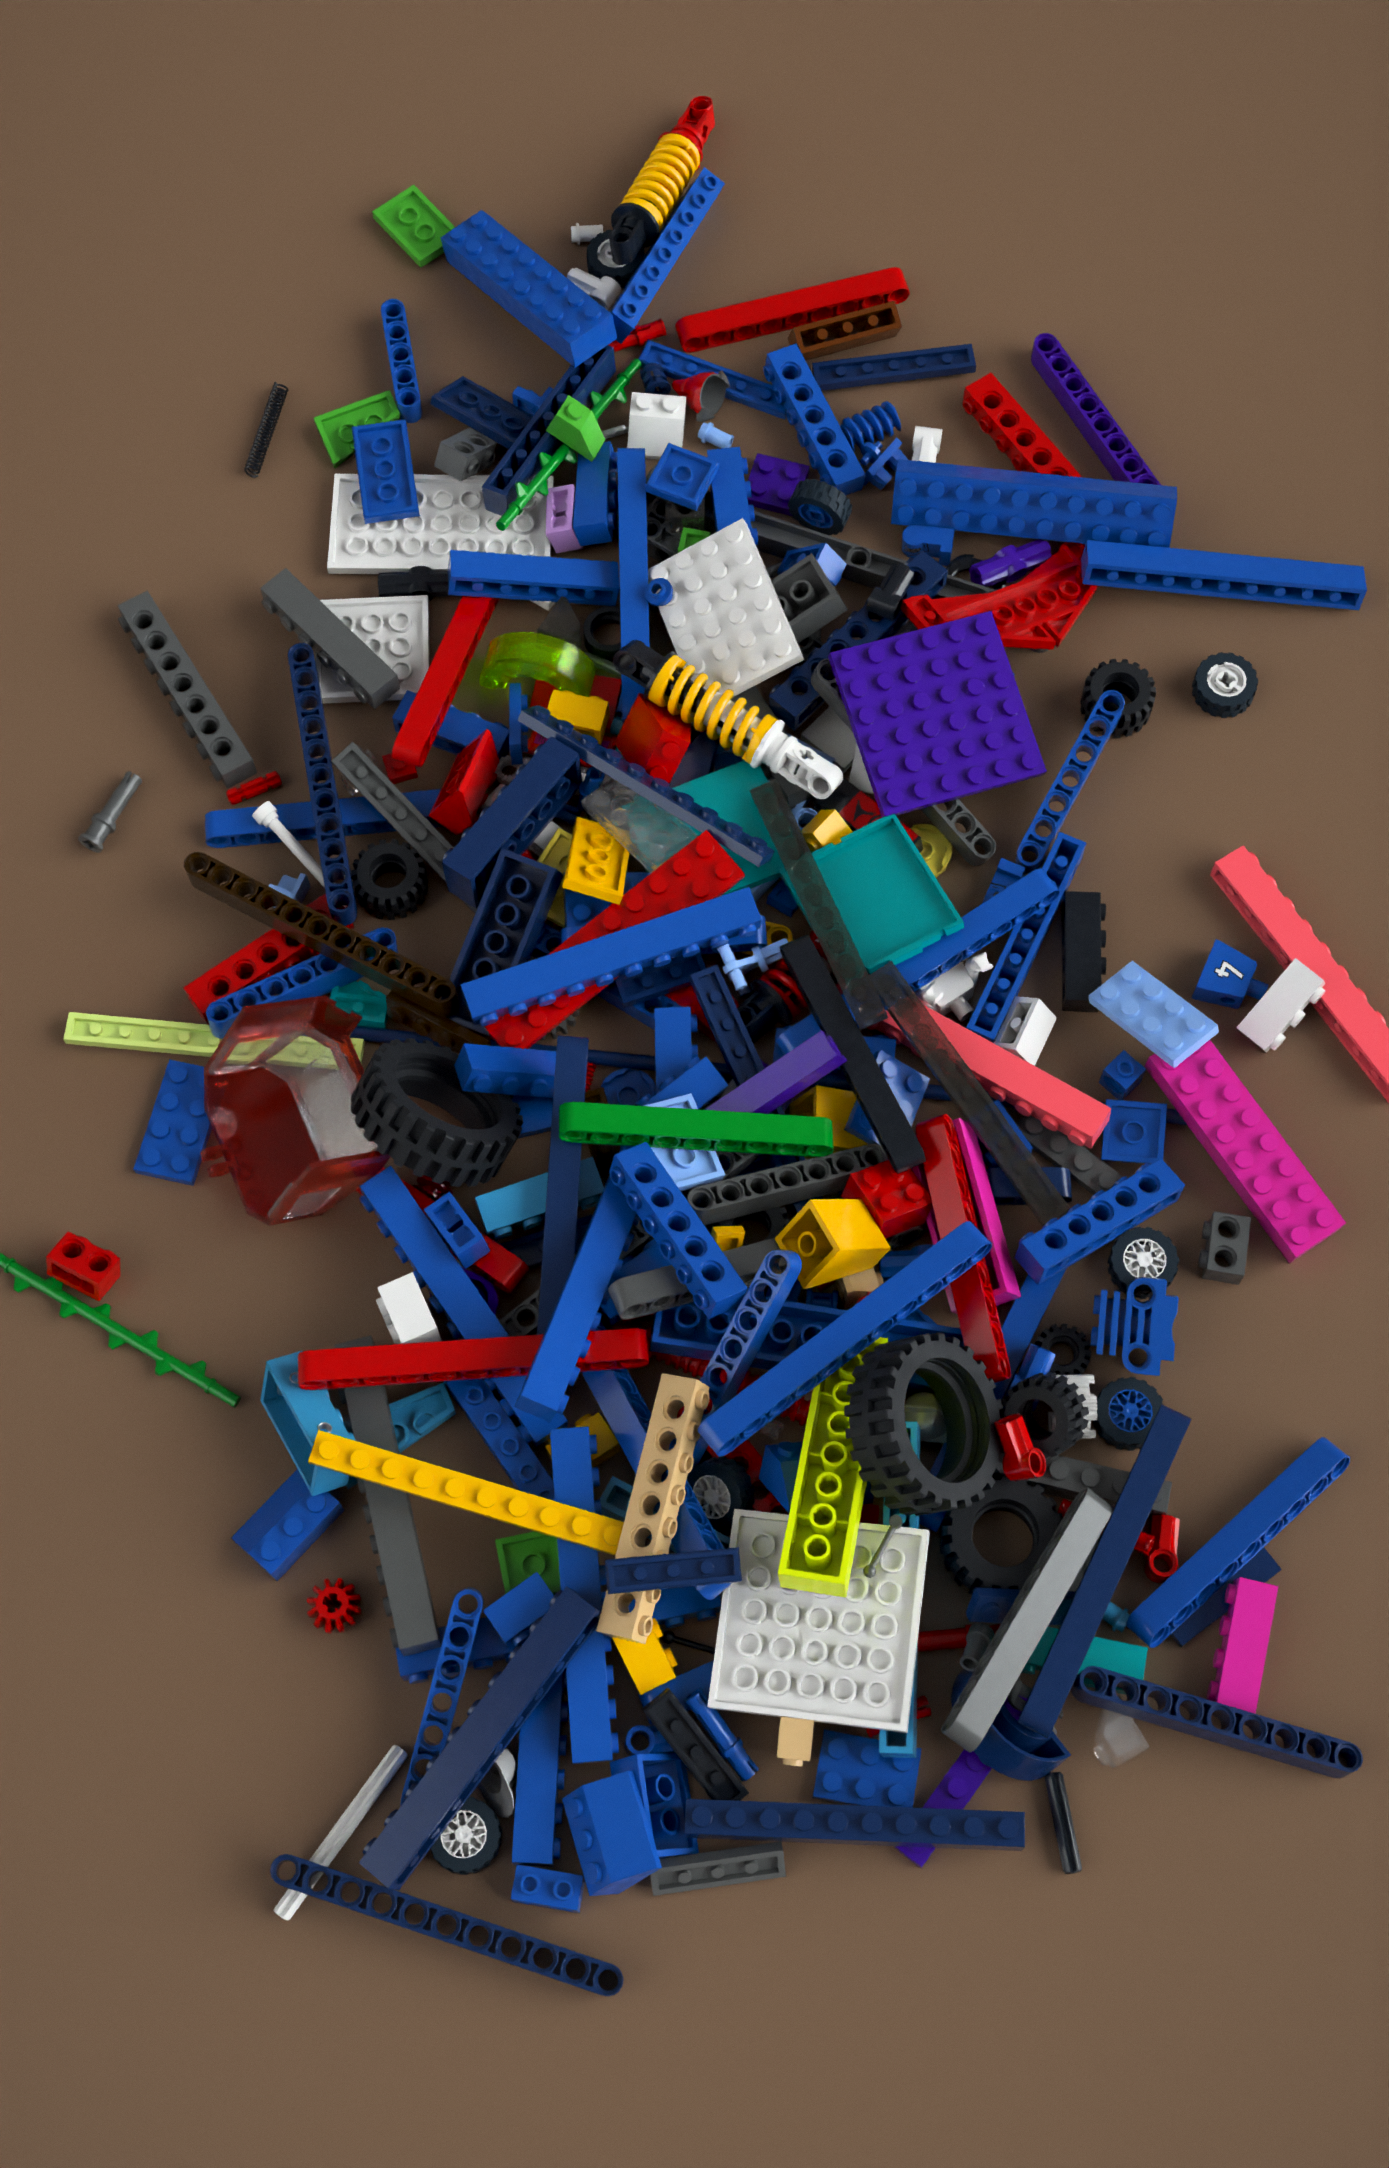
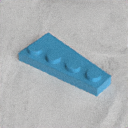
(417, 1416)

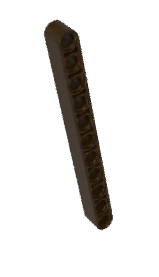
(329, 942)

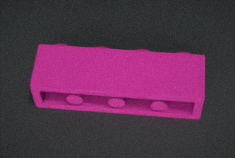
(1243, 1644)

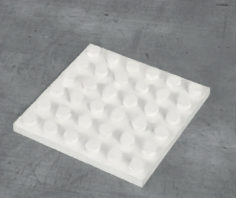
(817, 1651)

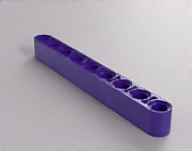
(1088, 412)

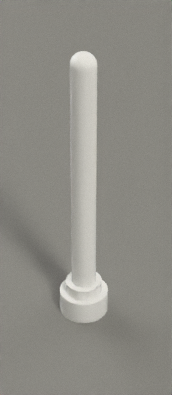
(267, 816)

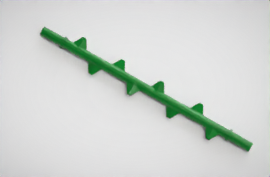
(564, 452)
(117, 1333)

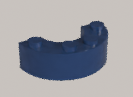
(1012, 1747)

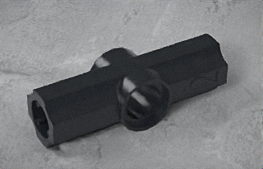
(418, 581)

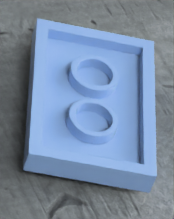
(687, 1166)

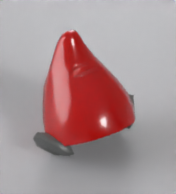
(703, 393)

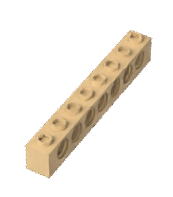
(649, 1490)

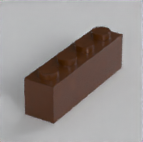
(846, 331)

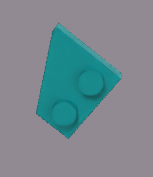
(363, 1001)

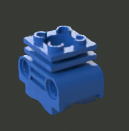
(1137, 1325)

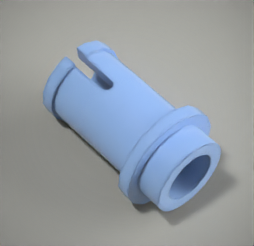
(715, 436)

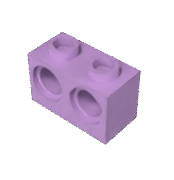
(560, 518)

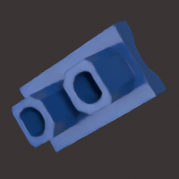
(871, 453)

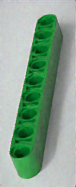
(695, 1129)

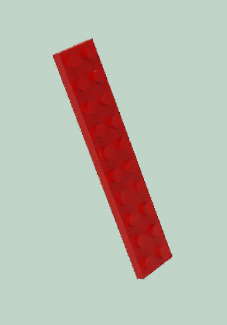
(686, 879)

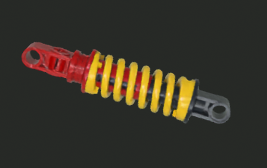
(661, 182)

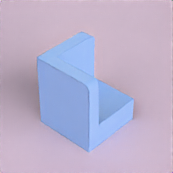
(293, 887)

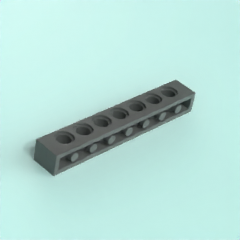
(143, 612)

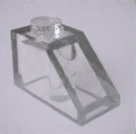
(1117, 1739)

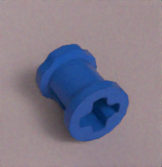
(822, 1299)

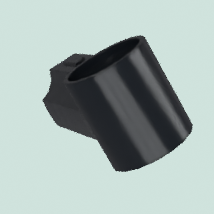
(889, 596)

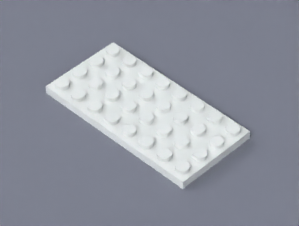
(449, 519)

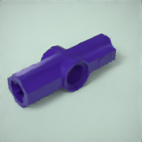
(1010, 563)

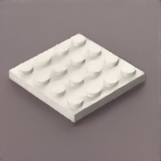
(393, 630)

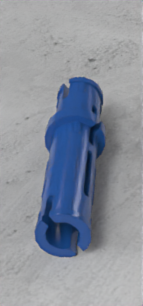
(725, 1740)

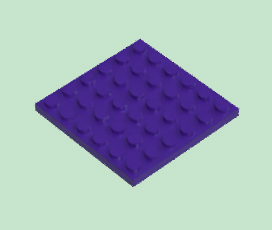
(936, 714)

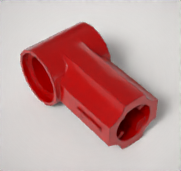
(1020, 1457)
(1165, 1546)

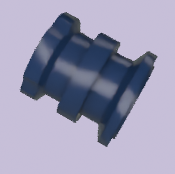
(658, 380)

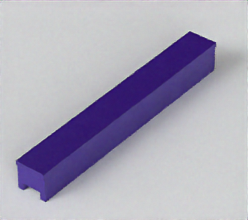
(784, 1077)

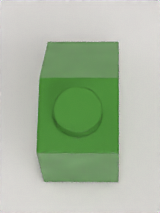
(577, 428)

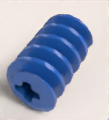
(871, 423)

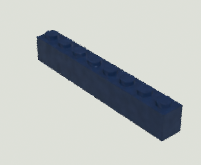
(522, 459)

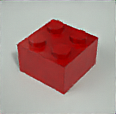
(892, 1199)

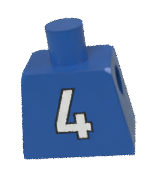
(1228, 978)

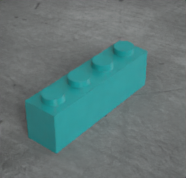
(1103, 1653)

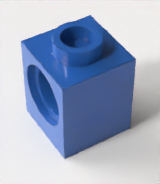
(1122, 1075)

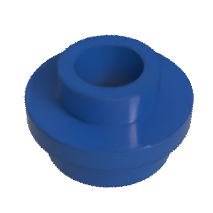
(661, 598)

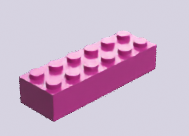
(998, 1259)

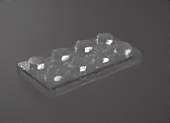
(638, 824)

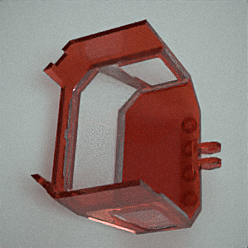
(284, 1111)

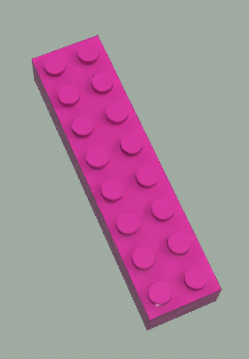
(1248, 1150)

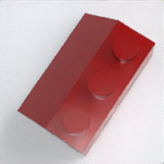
(466, 784)

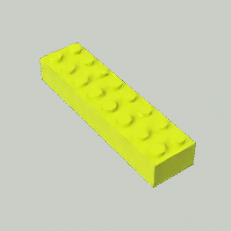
(825, 1494)

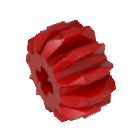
(325, 1596)

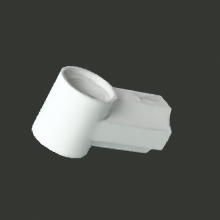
(601, 290)
(926, 444)

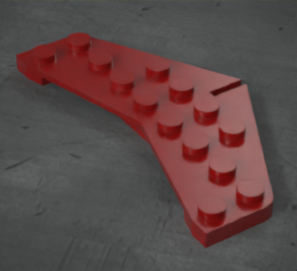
(1027, 613)

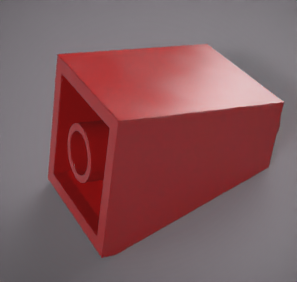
(653, 738)

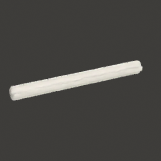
(346, 1825)

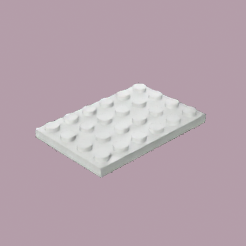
(726, 611)

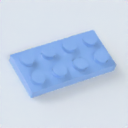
(1153, 1014)

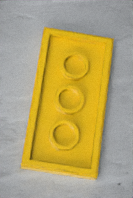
(595, 862)

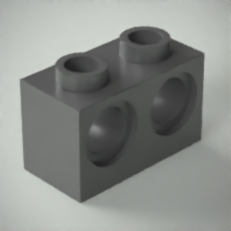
(465, 454)
(1231, 1249)

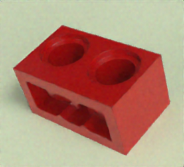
(91, 1269)

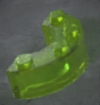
(537, 657)

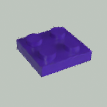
(774, 482)

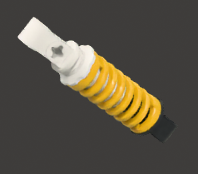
(751, 737)

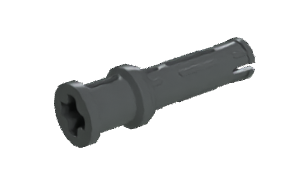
(104, 822)

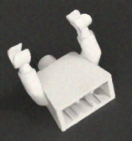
(954, 988)

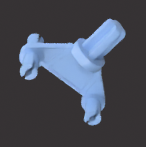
(738, 969)

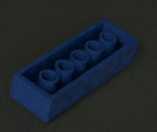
(513, 818)
(504, 924)

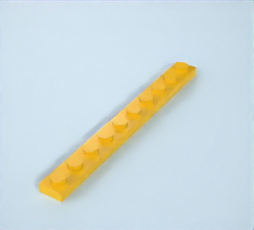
(466, 1492)

